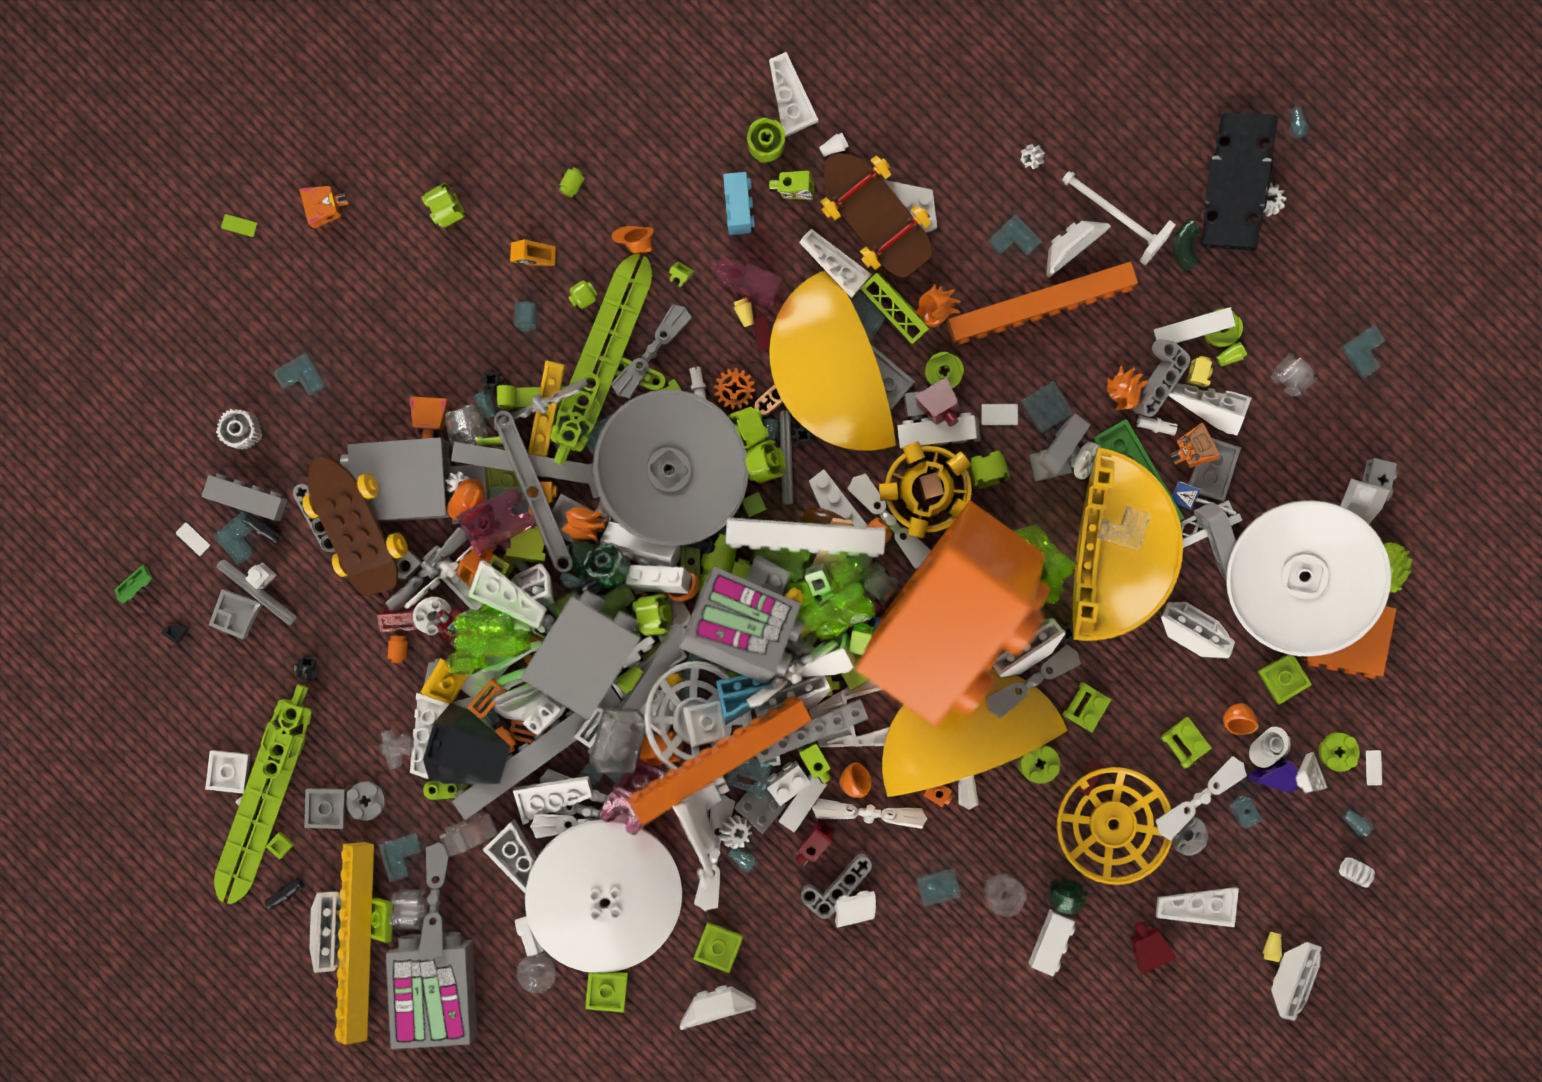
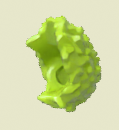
(1399, 565)

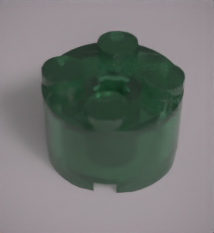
(607, 565)

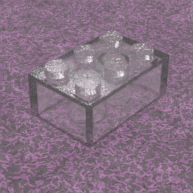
(618, 740)

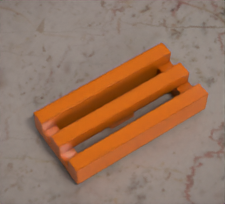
(498, 687)
(513, 729)

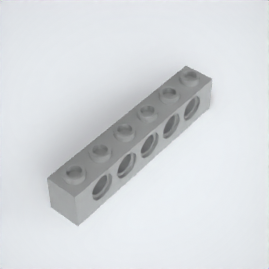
(817, 728)

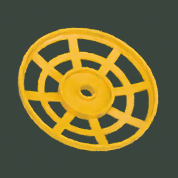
(1117, 837)

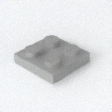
(325, 808)

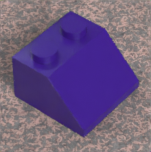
(1278, 776)

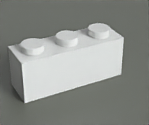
(658, 579)
(1052, 943)

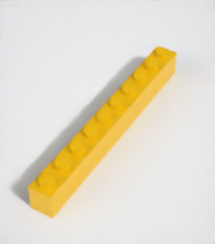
(354, 942)

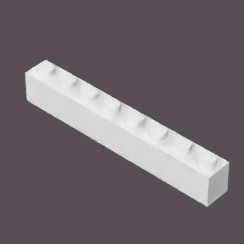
(805, 536)

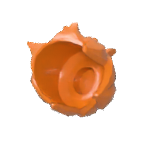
(936, 306)
(1126, 389)
(584, 524)

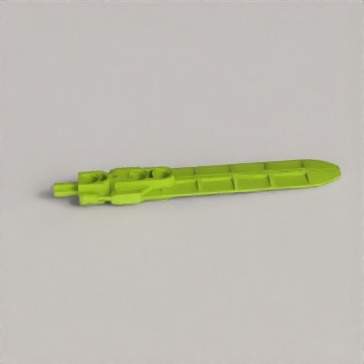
(609, 362)
(292, 744)

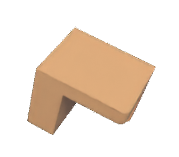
(930, 485)

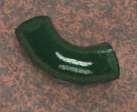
(1182, 245)

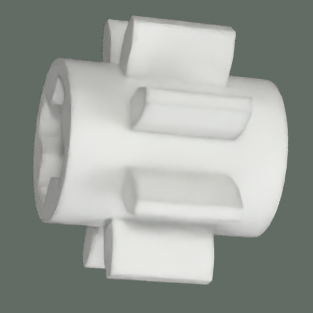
(1032, 156)
(454, 481)

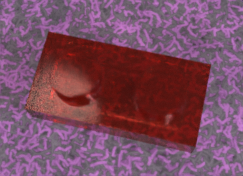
(396, 621)

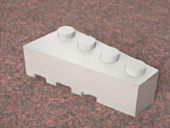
(939, 434)
(640, 550)
(512, 854)

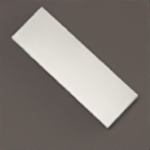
(802, 804)

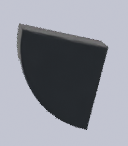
(175, 632)

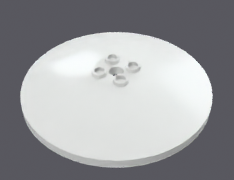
(1344, 587)
(595, 864)

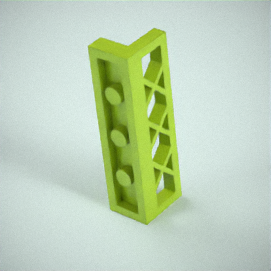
(900, 302)

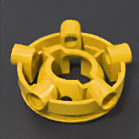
(913, 452)

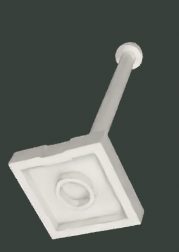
(1154, 241)

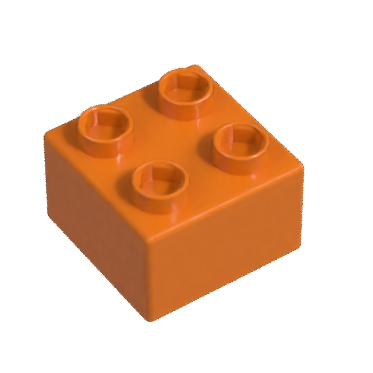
(956, 616)

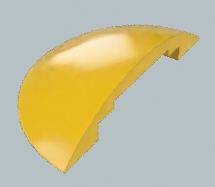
(829, 368)
(1116, 584)
(963, 745)

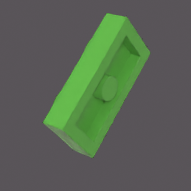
(133, 583)

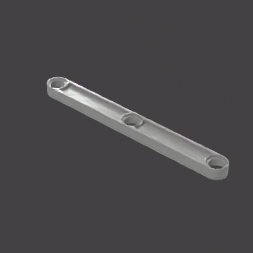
(527, 478)

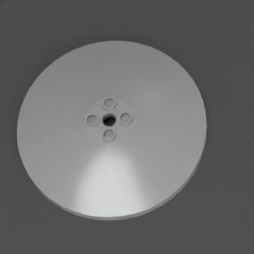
(705, 461)

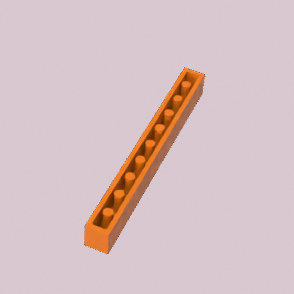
(1042, 302)
(718, 760)

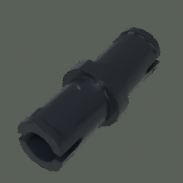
(262, 528)
(284, 893)

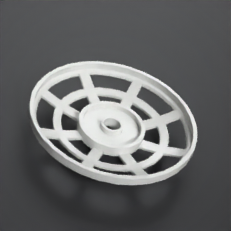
(678, 719)

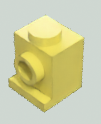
(1200, 371)

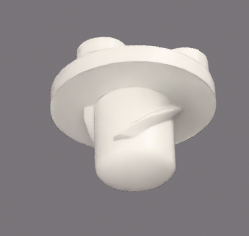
(1083, 459)
(425, 614)

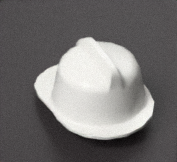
(1269, 747)

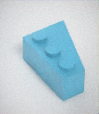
(738, 203)
(734, 695)

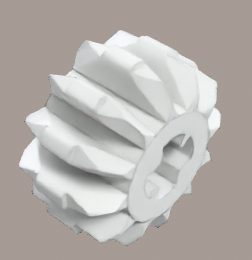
(1276, 200)
(729, 830)
(1356, 872)

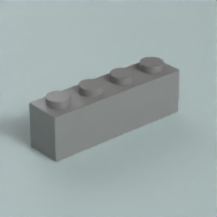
(243, 497)

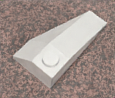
(1219, 409)
(1364, 499)
(833, 663)

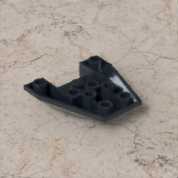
(464, 749)

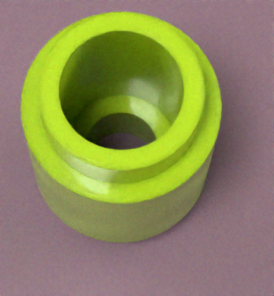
(571, 182)

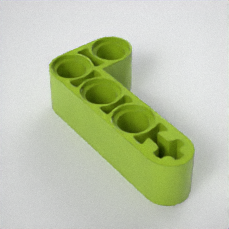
(516, 398)

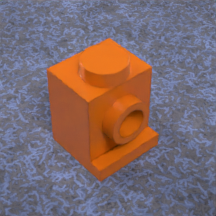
(944, 799)

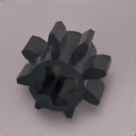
(496, 376)
(804, 441)
(591, 586)
(1070, 629)
(306, 668)

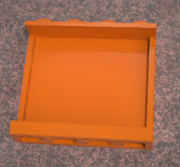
(1365, 655)

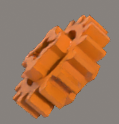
(733, 396)

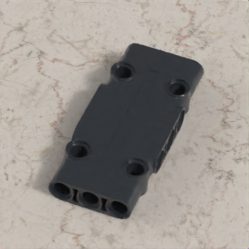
(1239, 181)

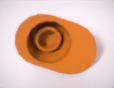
(635, 238)
(466, 496)

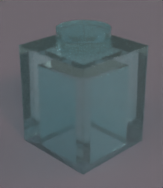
(525, 315)

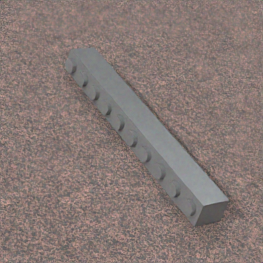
(530, 758)

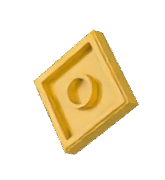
(442, 684)

